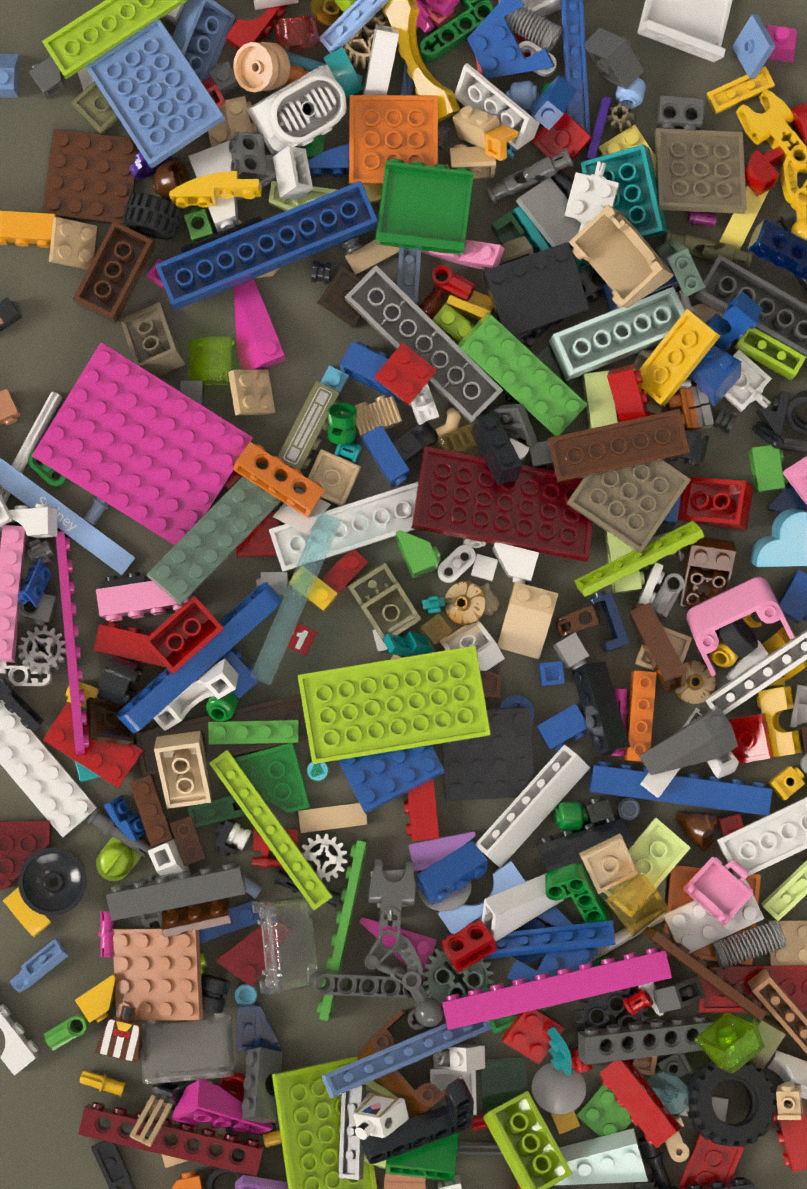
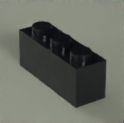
(496, 448)

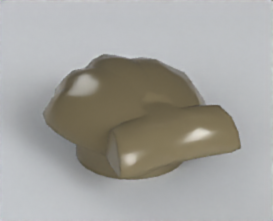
(491, 600)

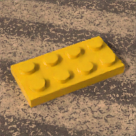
(677, 357)

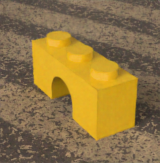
(773, 703)

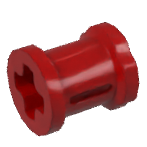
(645, 1000)

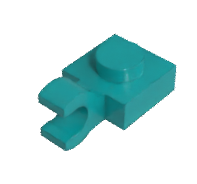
(433, 604)

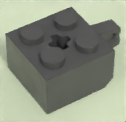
(614, 57)

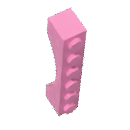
(12, 559)

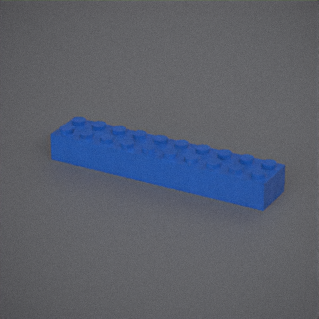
(267, 245)

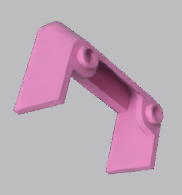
(730, 606)

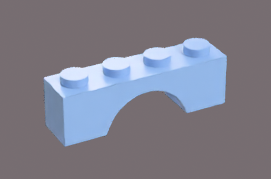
(459, 918)

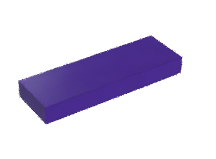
(598, 128)

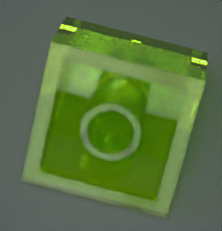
(211, 359)
(731, 1042)

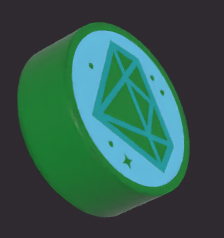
(318, 771)

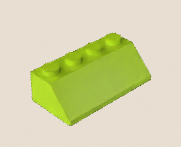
(527, 1143)

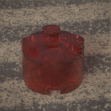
(297, 31)

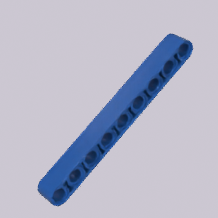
(170, 686)

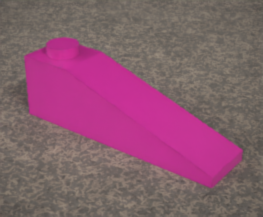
(255, 334)
(215, 1106)

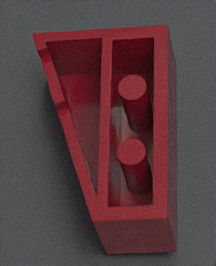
(246, 958)

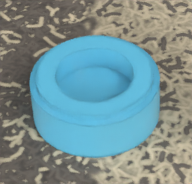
(246, 994)

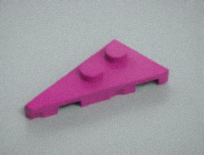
(422, 944)

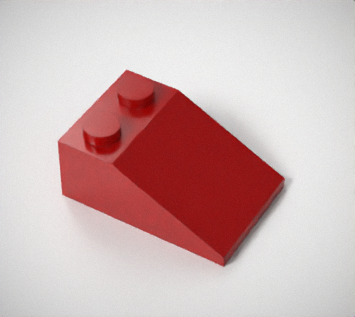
(716, 503)

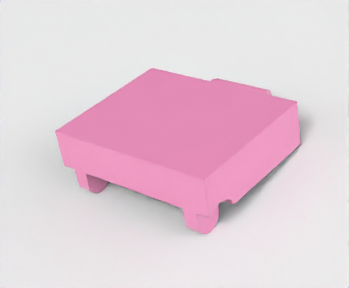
(719, 890)

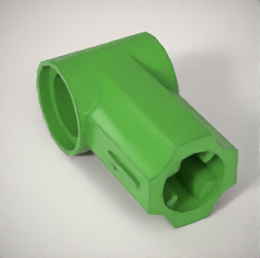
(66, 1031)

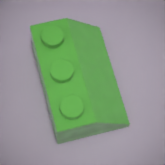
(418, 554)

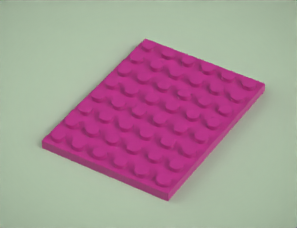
(141, 445)

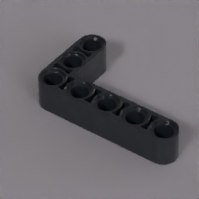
(425, 1128)

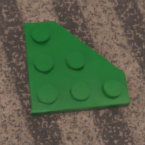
(277, 777)

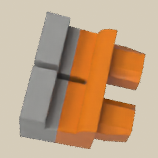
(689, 399)

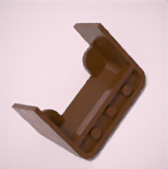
(416, 1101)

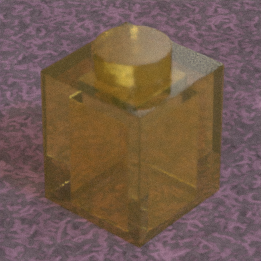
(436, 629)

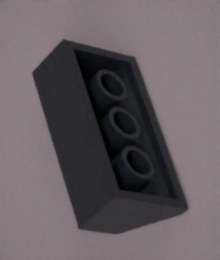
(566, 849)

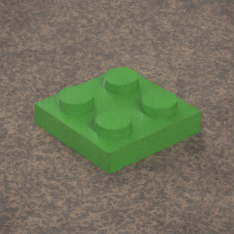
(604, 1113)

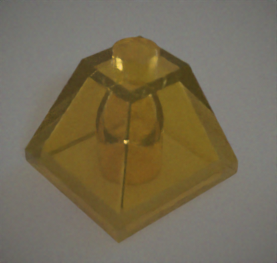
(637, 904)

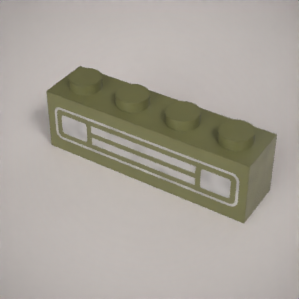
(308, 427)

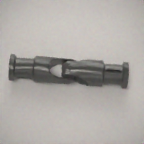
(537, 172)

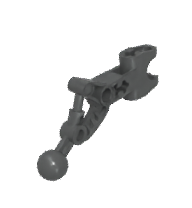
(392, 897)

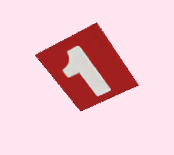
(302, 639)

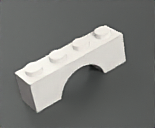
(36, 521)
(216, 682)
(18, 1049)

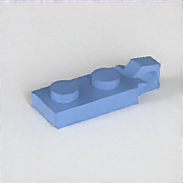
(39, 965)

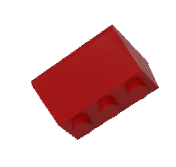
(183, 634)

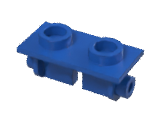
(36, 583)

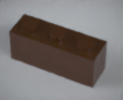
(151, 810)

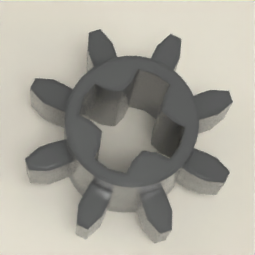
(40, 550)

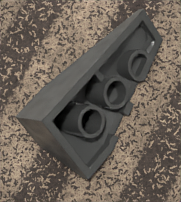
(697, 742)

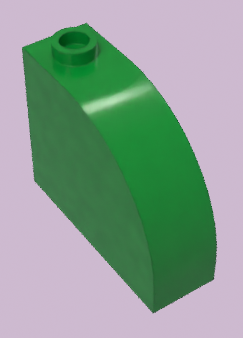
(430, 1161)

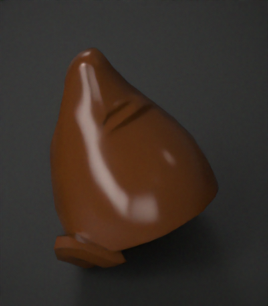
(698, 827)

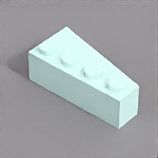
(605, 1160)

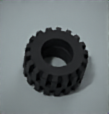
(152, 216)

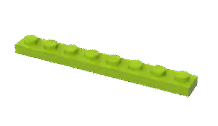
(271, 829)

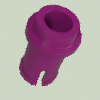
(702, 218)

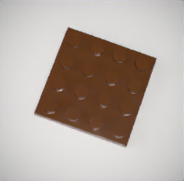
(89, 176)

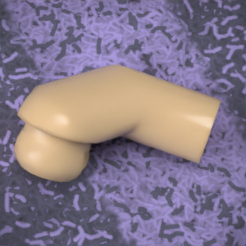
(452, 422)

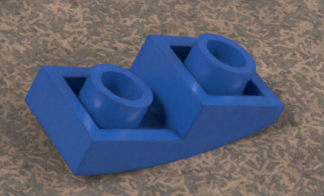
(128, 823)

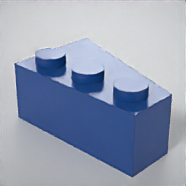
(716, 374)

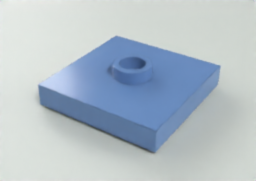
(753, 46)

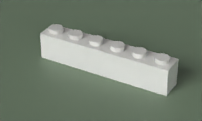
(760, 675)
(532, 806)

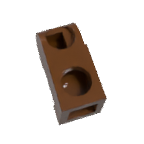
(577, 621)

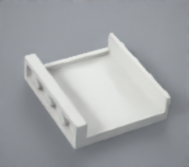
(687, 25)

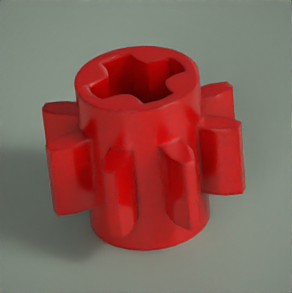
(577, 1063)

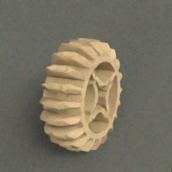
(357, 42)

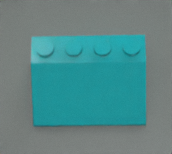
(637, 188)

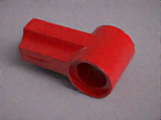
(454, 284)

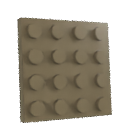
(700, 170)
(630, 500)

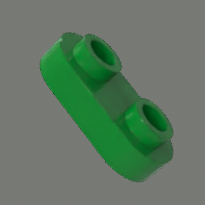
(46, 472)

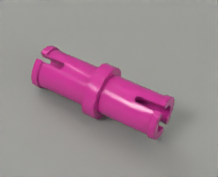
(106, 934)

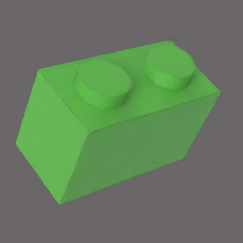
(767, 469)

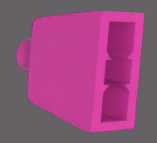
(785, 42)

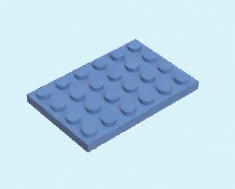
(155, 93)

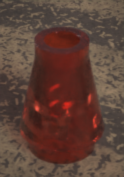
(432, 303)

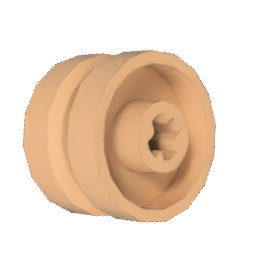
(261, 67)

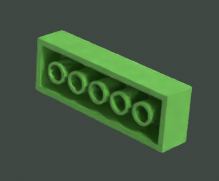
(522, 374)

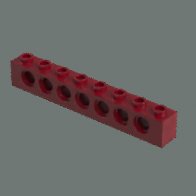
(249, 1165)

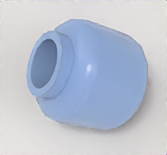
(523, 94)
(632, 95)

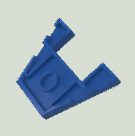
(498, 47)
(554, 960)

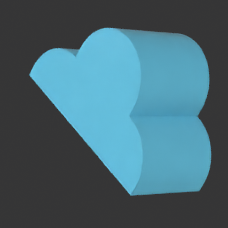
(787, 543)

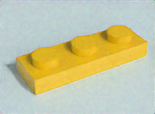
(739, 91)

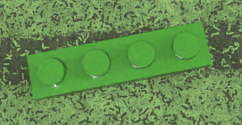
(253, 732)

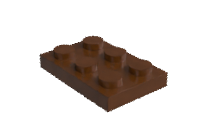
(196, 917)

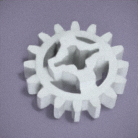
(333, 859)

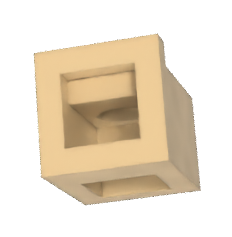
(792, 1110)

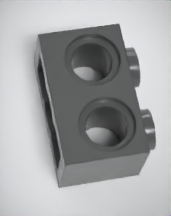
(679, 107)
(251, 161)

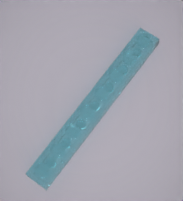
(295, 598)

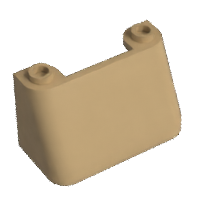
(620, 257)

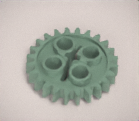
(440, 990)

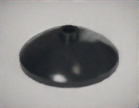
(36, 878)

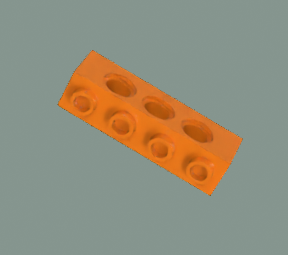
(282, 490)
(640, 714)

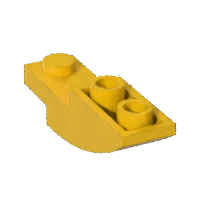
(205, 189)

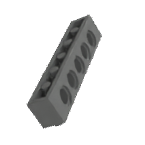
(635, 1048)

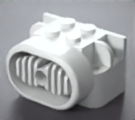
(281, 113)

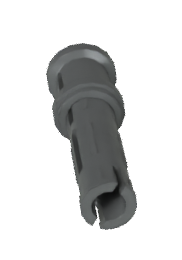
(108, 827)

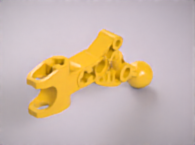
(775, 129)

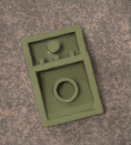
(384, 601)

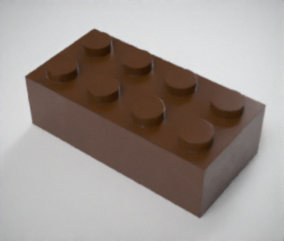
(114, 272)

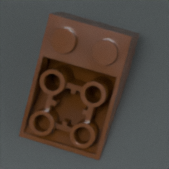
(707, 570)

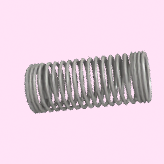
(548, 40)
(775, 939)

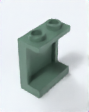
(682, 266)

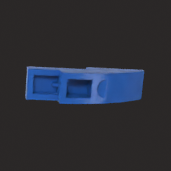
(331, 162)

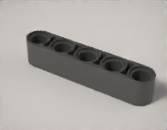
(354, 986)

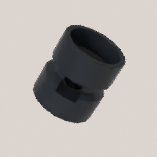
(212, 993)

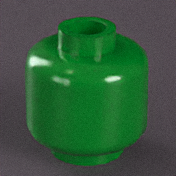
(222, 708)
(570, 815)

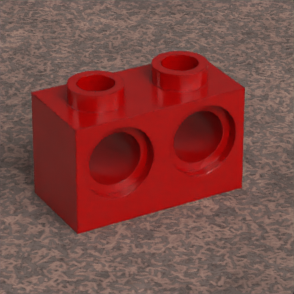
(471, 949)

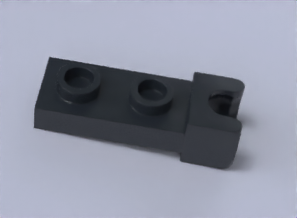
(16, 704)

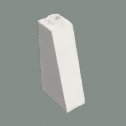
(381, 60)
(212, 161)
(515, 907)

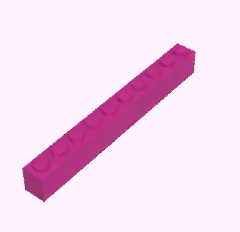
(556, 989)

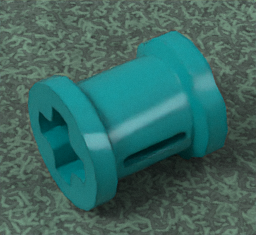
(348, 454)

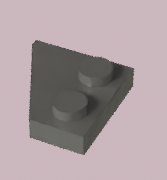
(515, 421)

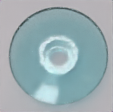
(675, 1101)

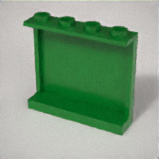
(424, 207)

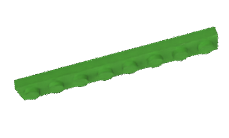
(344, 920)

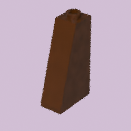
(658, 648)

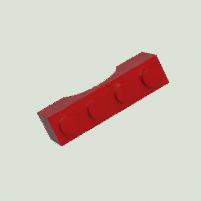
(254, 30)

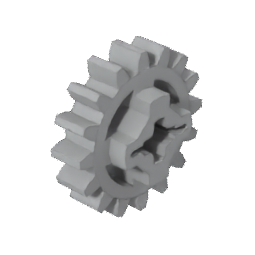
(38, 656)

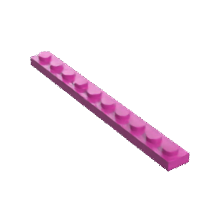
(72, 651)

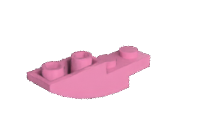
(475, 255)

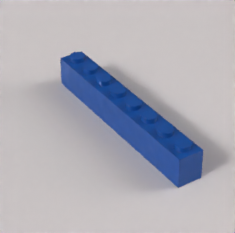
(683, 790)

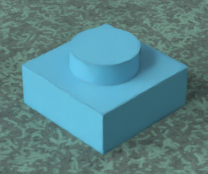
(334, 379)

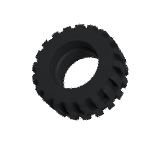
(760, 1108)

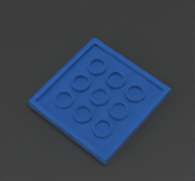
(390, 774)

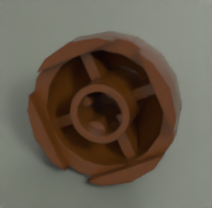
(168, 177)

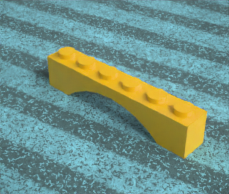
(403, 15)

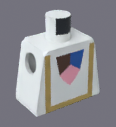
(379, 1115)

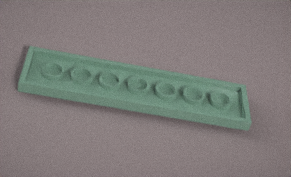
(213, 539)

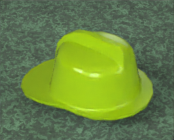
(116, 860)

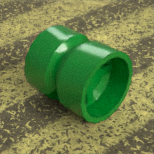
(342, 423)

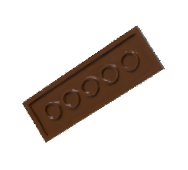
(618, 445)
(709, 975)

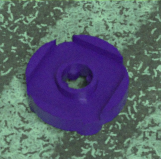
(141, 169)

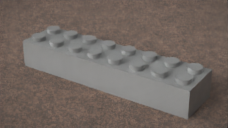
(403, 321)

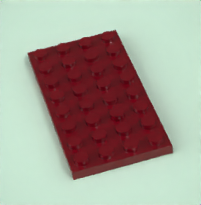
(463, 501)

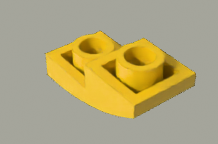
(28, 918)

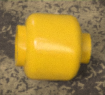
(722, 655)

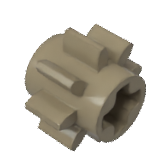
(618, 111)

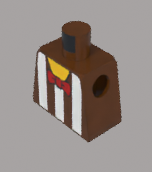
(122, 1037)

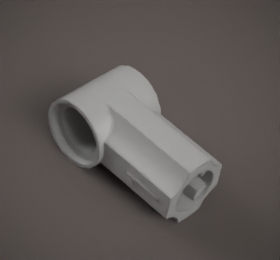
(666, 597)

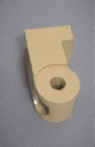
(676, 1146)

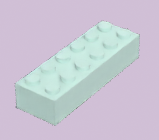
(616, 334)

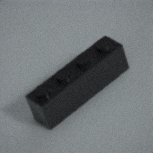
(600, 708)

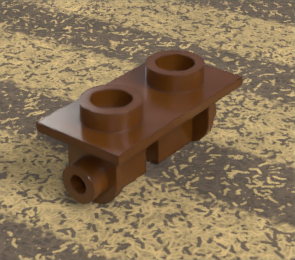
(187, 840)

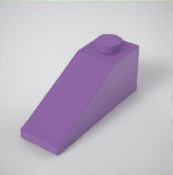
(431, 851)

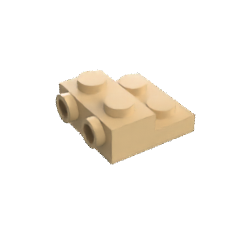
(235, 120)

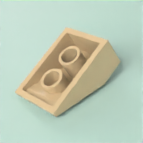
(527, 620)
(183, 769)

